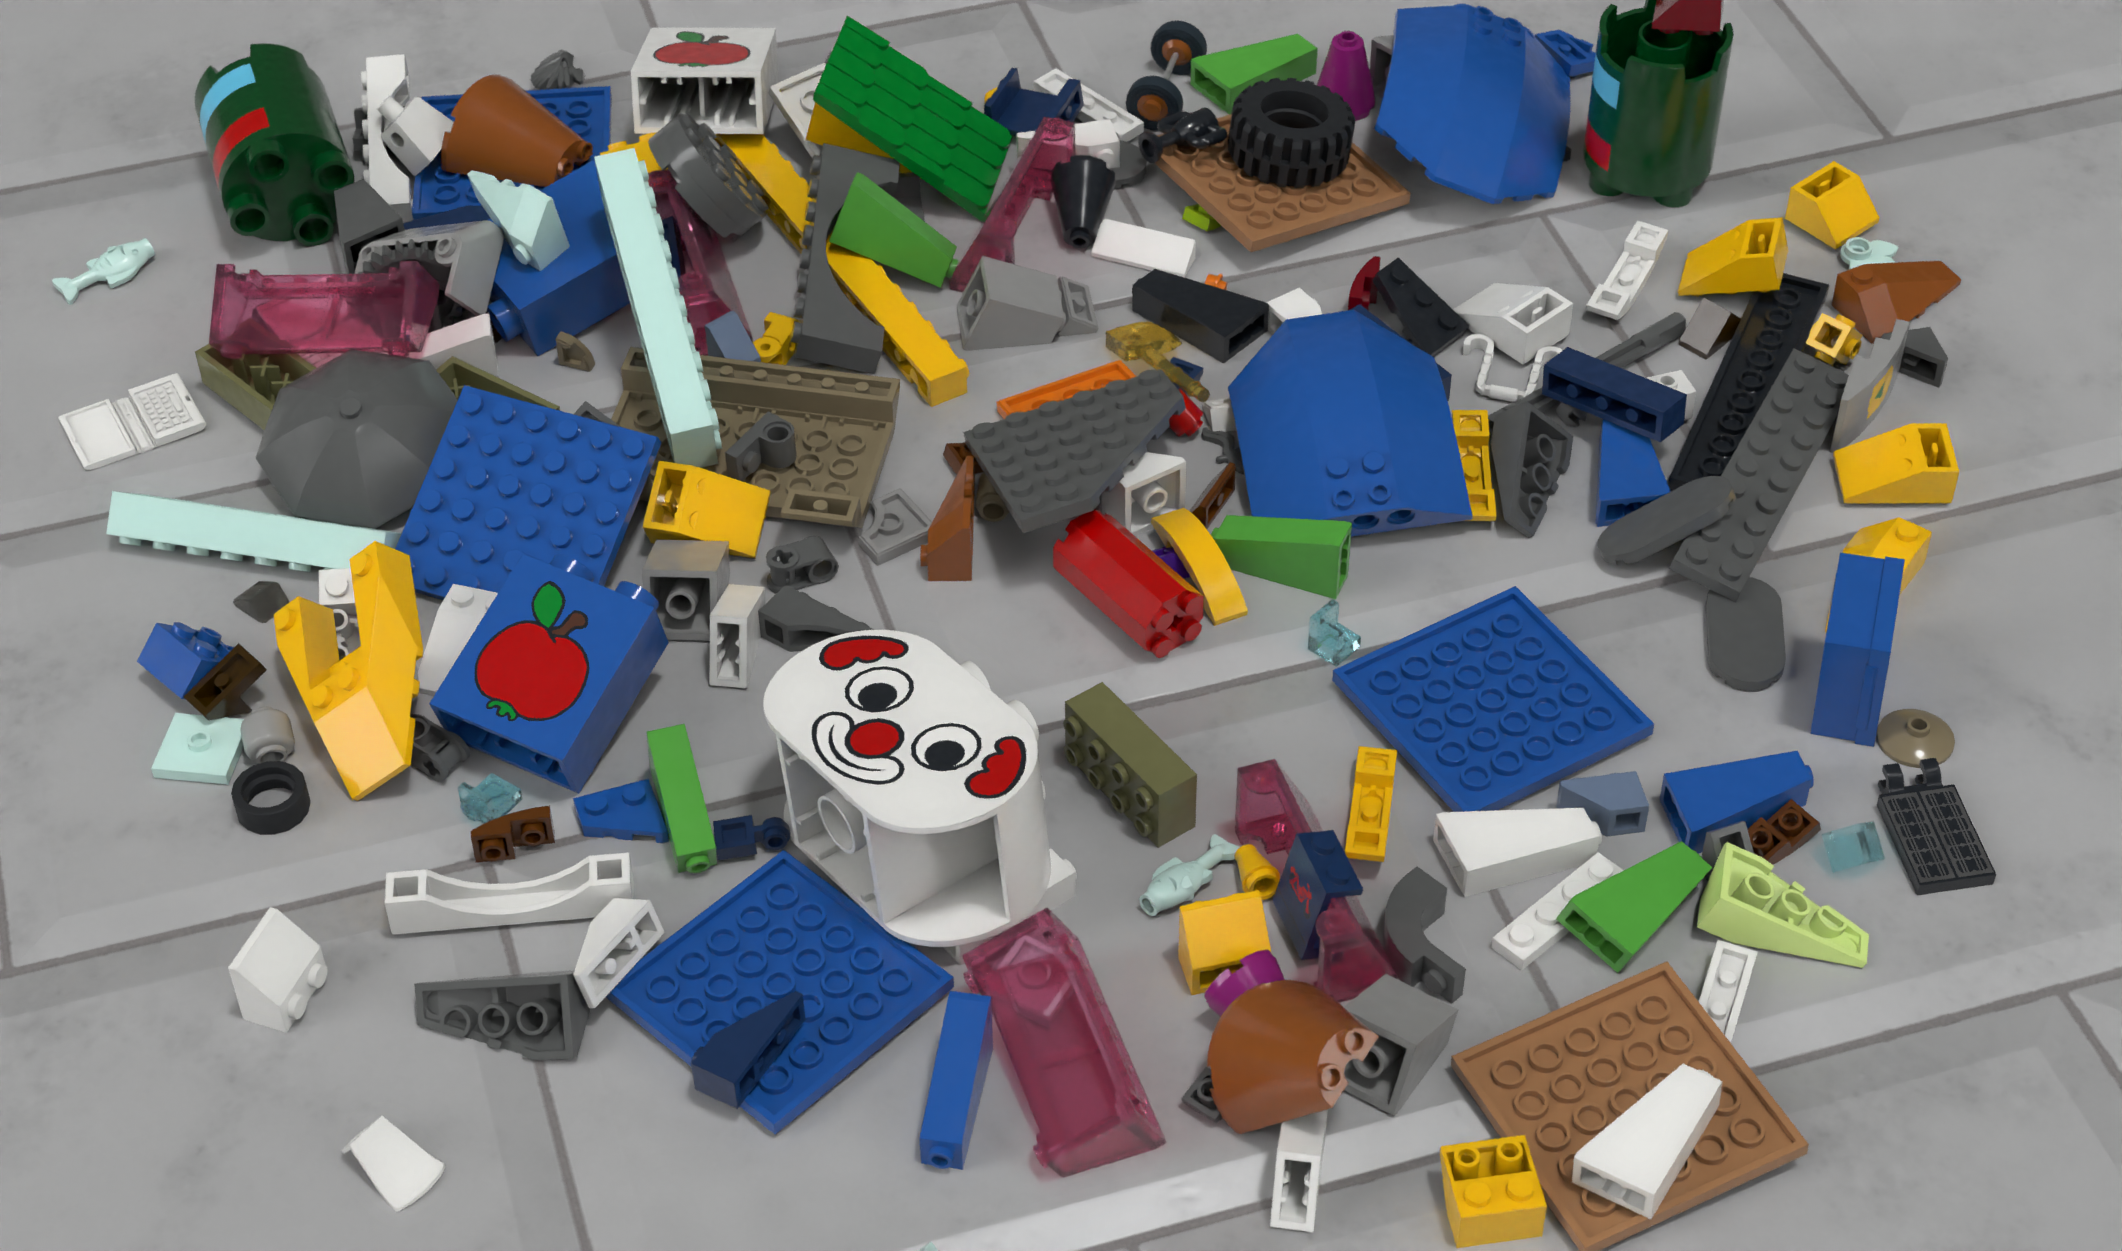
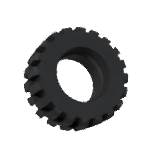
(1291, 132)

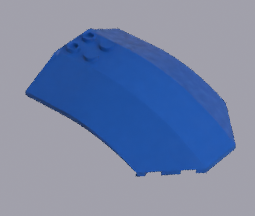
(1476, 102)
(1347, 428)

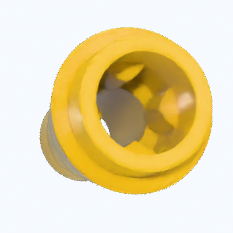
(1256, 872)

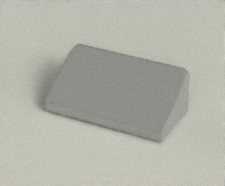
(1078, 308)

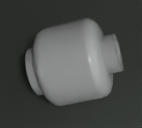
(267, 735)

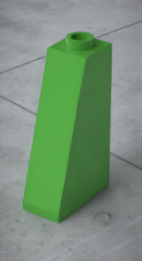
(1229, 72)
(892, 234)
(1288, 551)
(681, 799)
(1632, 905)

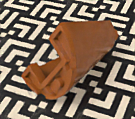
(510, 136)
(1282, 1054)

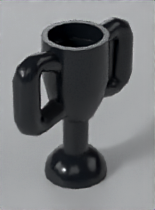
(1182, 128)

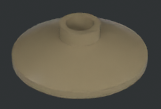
(1915, 736)

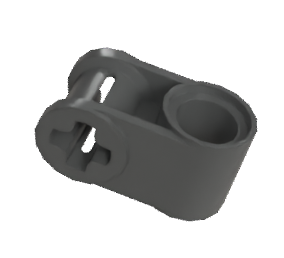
(802, 563)
(436, 748)

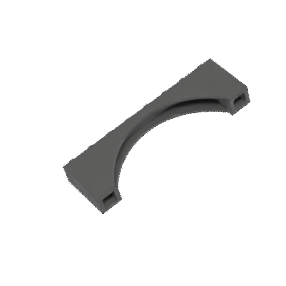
(829, 324)

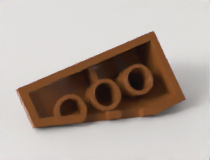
(1890, 291)
(951, 532)

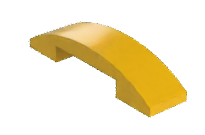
(1473, 440)
(1204, 564)
(1371, 804)

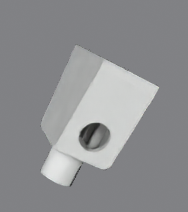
(414, 131)

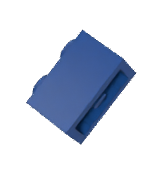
(182, 655)

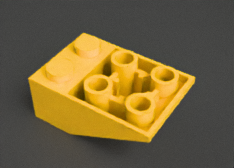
(1738, 261)
(1899, 466)
(705, 507)

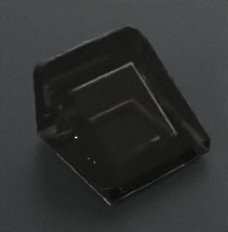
(262, 600)

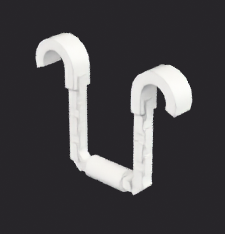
(1483, 342)

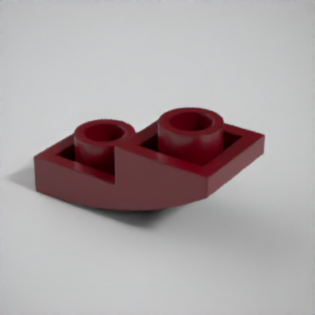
(1363, 289)

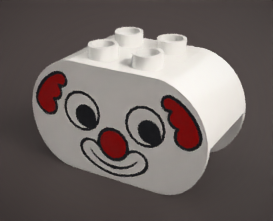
(912, 785)

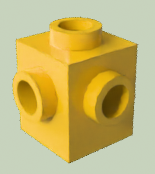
(1827, 331)

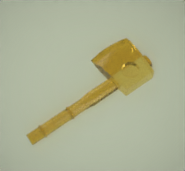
(1148, 343)

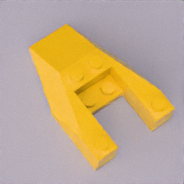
(366, 696)

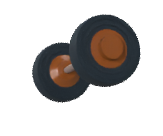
(1172, 50)

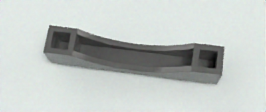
(799, 621)

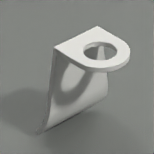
(394, 1163)

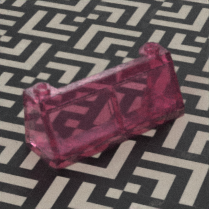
(1027, 180)
(709, 286)
(322, 312)
(1273, 813)
(1063, 1046)

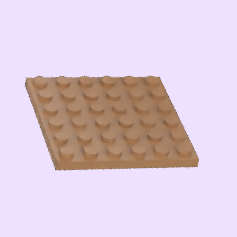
(1269, 214)
(1593, 1061)

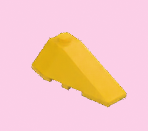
(1893, 539)

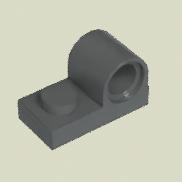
(766, 442)

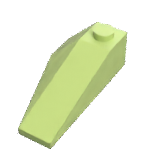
(1764, 912)

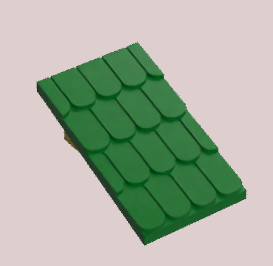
(893, 109)

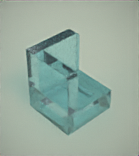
(1330, 638)
(1853, 846)

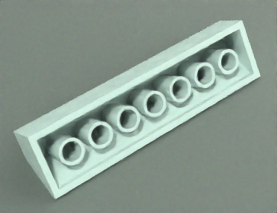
(238, 532)

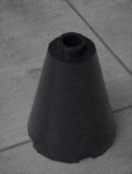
(1081, 197)

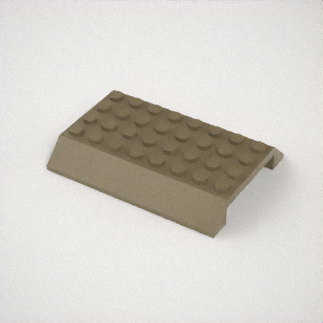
(837, 418)

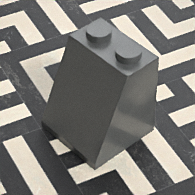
(362, 219)

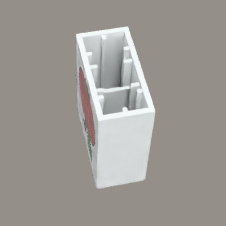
(709, 74)

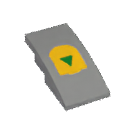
(1869, 386)

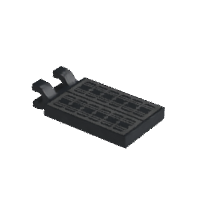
(1932, 831)

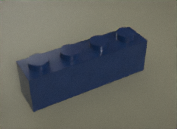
(1614, 394)

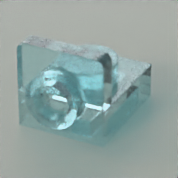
(489, 799)

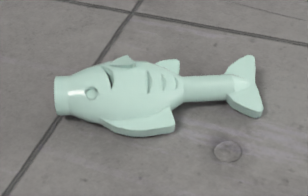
(115, 266)
(1179, 881)

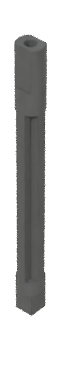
(1621, 355)

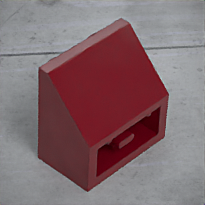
(1698, 16)

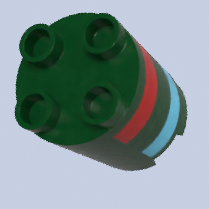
(1654, 107)
(273, 145)

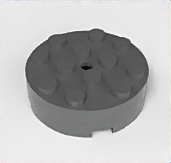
(708, 176)

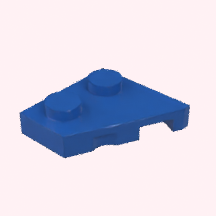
(1571, 53)
(622, 813)

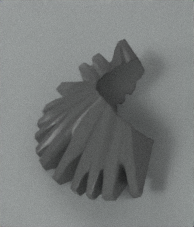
(557, 72)

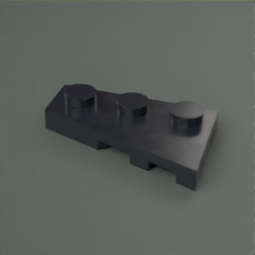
(1424, 315)

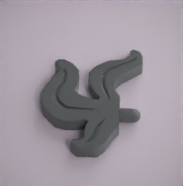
(1227, 441)

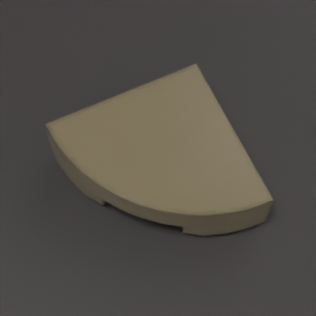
(573, 352)

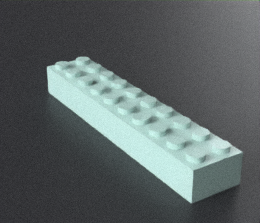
(658, 309)

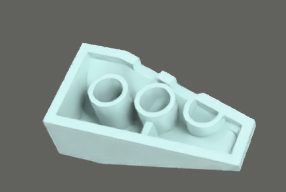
(524, 216)

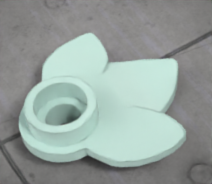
(1861, 251)

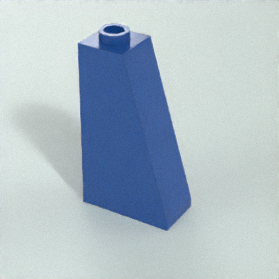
(1626, 473)
(1731, 793)
(957, 1080)

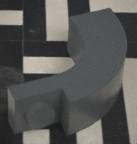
(1409, 911)

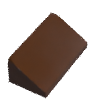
(1215, 495)

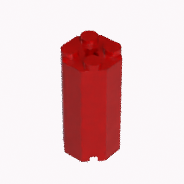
(1129, 583)

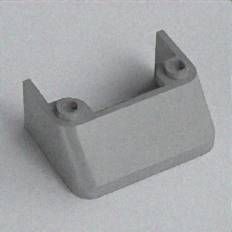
(467, 248)

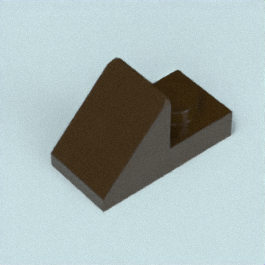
(220, 689)

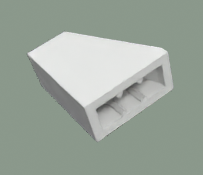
(735, 635)
(1298, 1172)

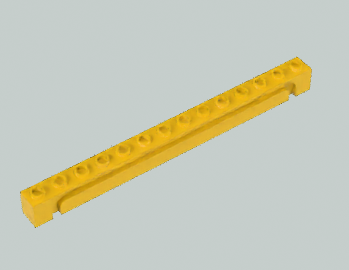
(907, 336)

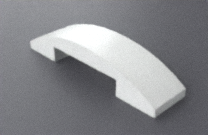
(1630, 272)

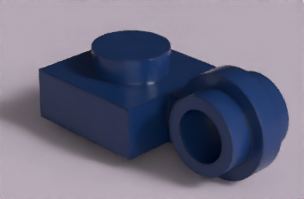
(739, 836)

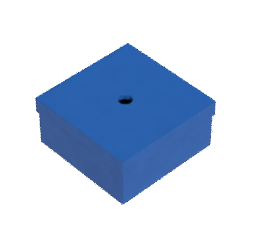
(1857, 648)

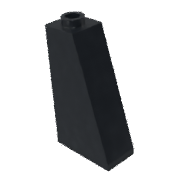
(1200, 313)

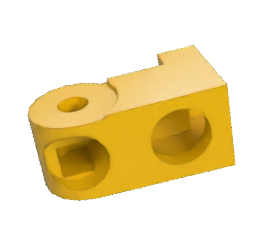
(775, 343)

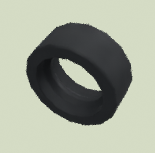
(278, 817)

